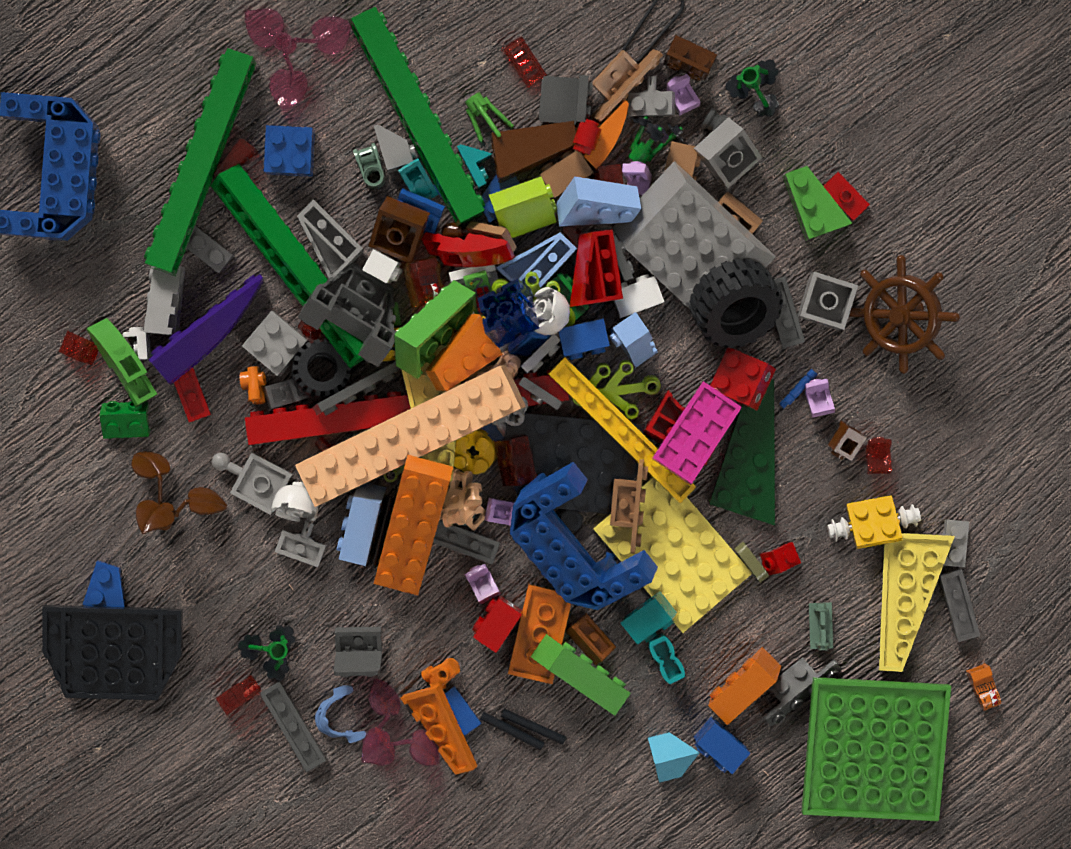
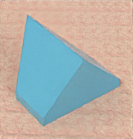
(671, 756)

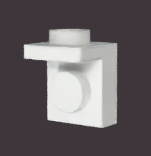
(142, 346)

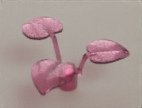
(267, 28)
(377, 745)

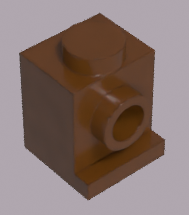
(847, 448)

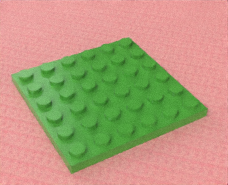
(876, 749)

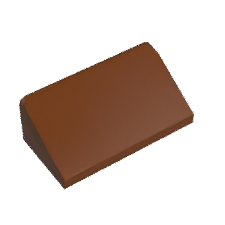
(590, 639)

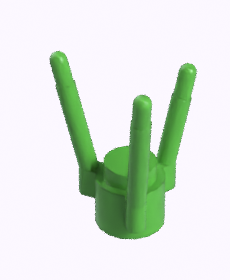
(478, 106)

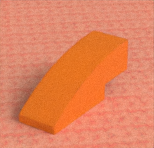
(609, 135)

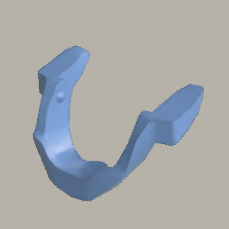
(322, 721)

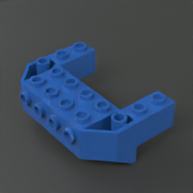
(67, 167)
(561, 555)

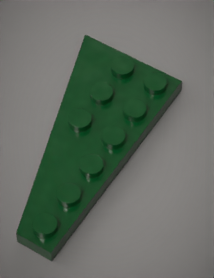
(748, 467)

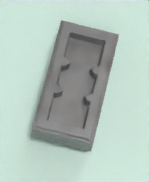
(539, 395)

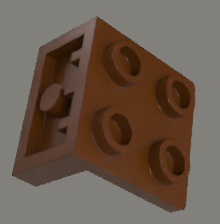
(689, 58)

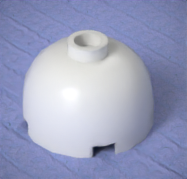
(551, 311)
(294, 502)

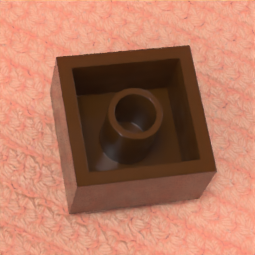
(399, 229)

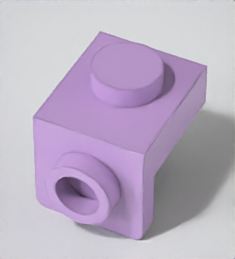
(684, 94)
(637, 175)
(819, 397)
(499, 511)
(482, 583)

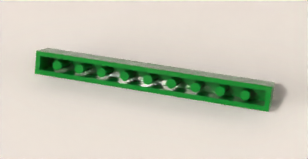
(416, 116)
(200, 162)
(280, 249)

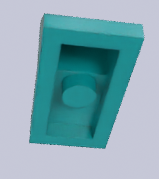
(473, 157)
(417, 180)

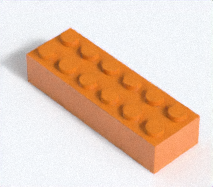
(413, 524)

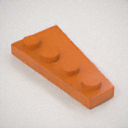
(437, 717)

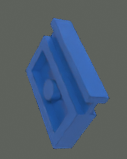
(435, 209)

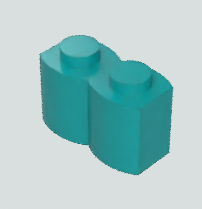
(668, 662)

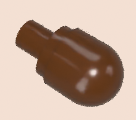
(454, 231)

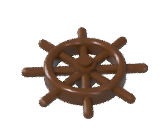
(903, 314)

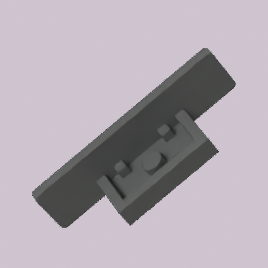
(795, 686)

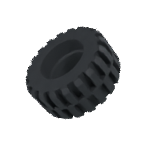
(725, 286)

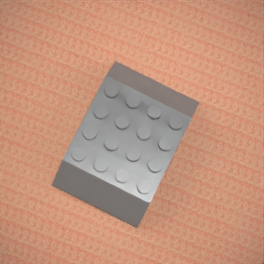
(686, 233)

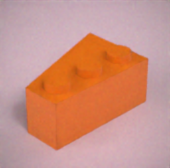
(463, 355)
(745, 686)

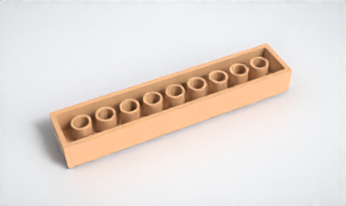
(410, 433)

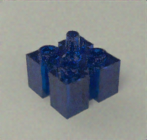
(508, 313)

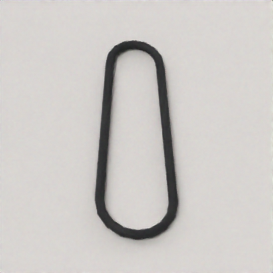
(659, 36)

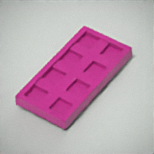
(696, 433)

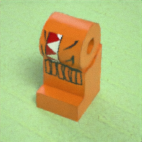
(984, 686)

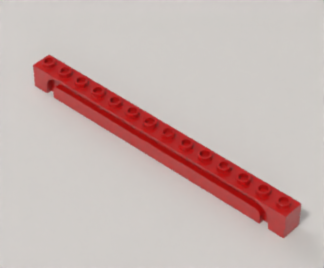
(355, 415)

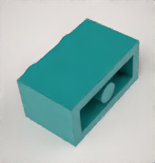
(649, 618)

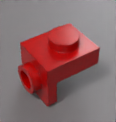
(780, 559)

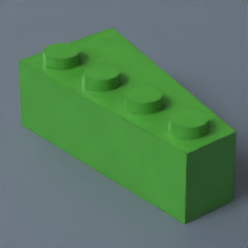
(432, 327)
(580, 674)

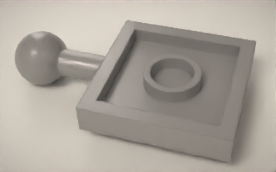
(256, 481)

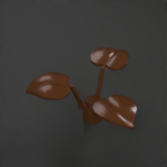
(160, 515)

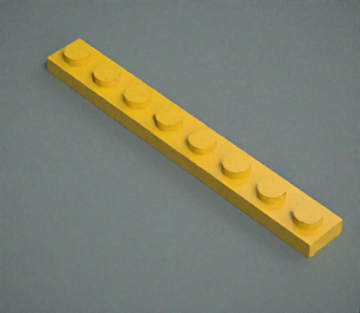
(617, 426)

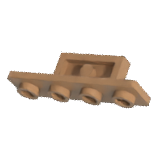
(619, 79)
(626, 504)

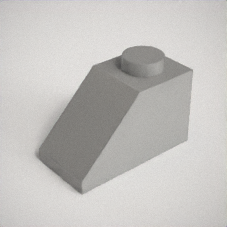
(394, 149)

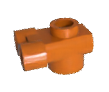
(253, 381)
(441, 673)

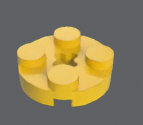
(480, 462)

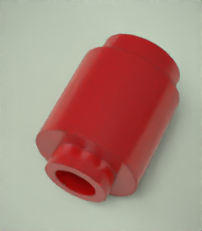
(586, 137)

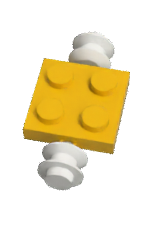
(874, 522)

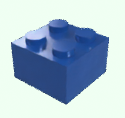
(289, 151)
(583, 338)
(723, 746)

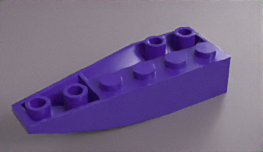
(204, 334)

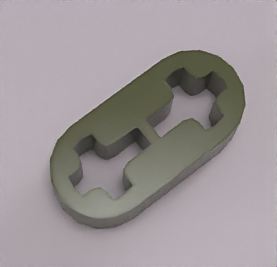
(751, 562)

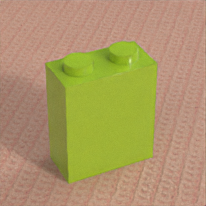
(524, 207)

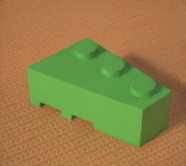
(813, 204)

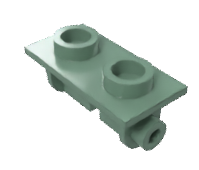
(820, 626)

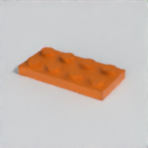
(542, 614)

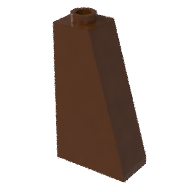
(529, 147)

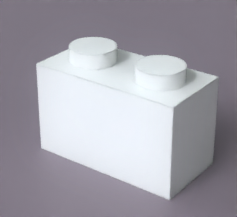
(382, 267)
(639, 296)

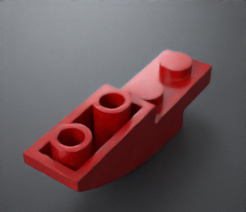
(471, 252)

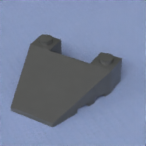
(358, 306)

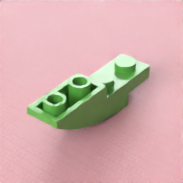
(123, 360)

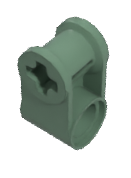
(370, 162)

